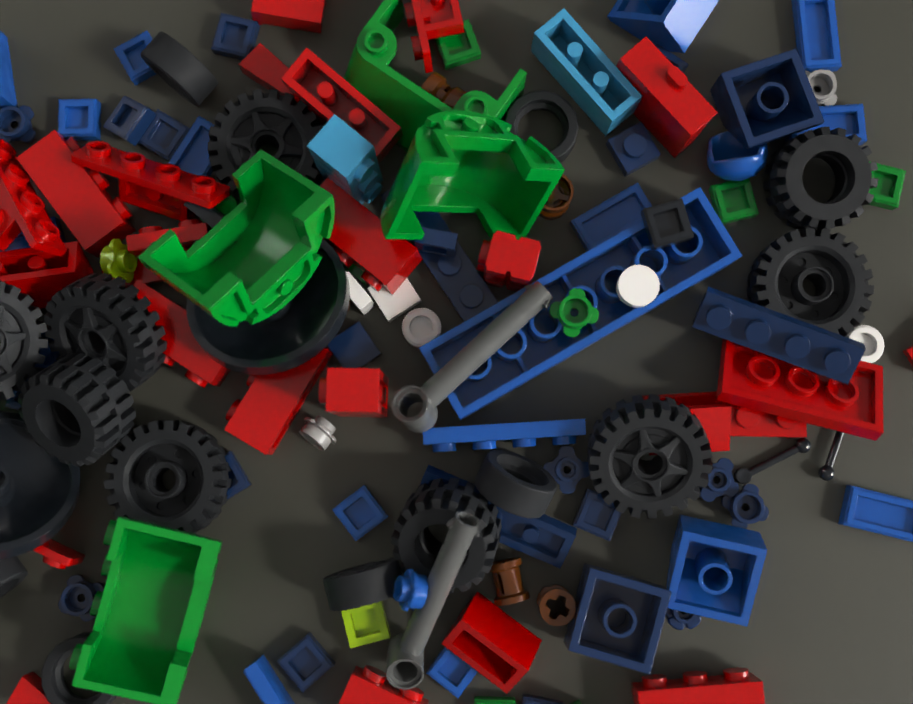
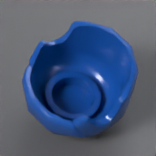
(731, 160)

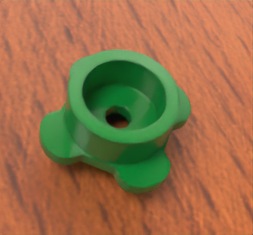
(575, 300)

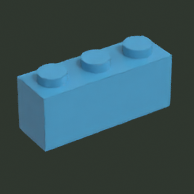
(585, 72)
(347, 160)

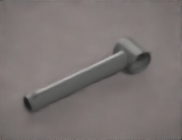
(468, 360)
(406, 649)

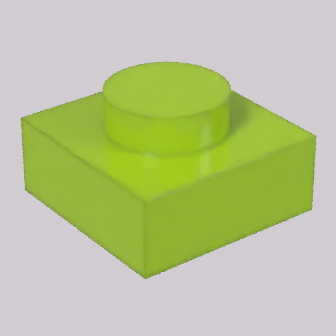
(366, 624)

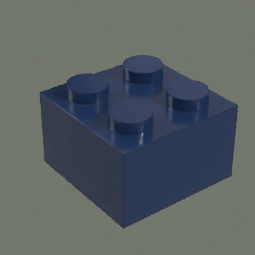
(617, 618)

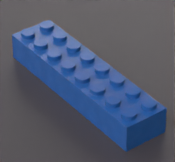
(542, 341)

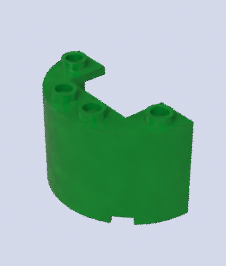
(470, 166)
(257, 251)
(146, 612)

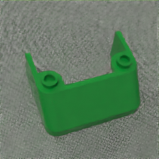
(397, 95)

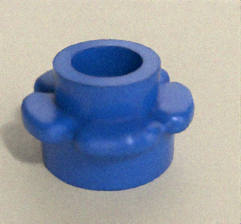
(410, 590)

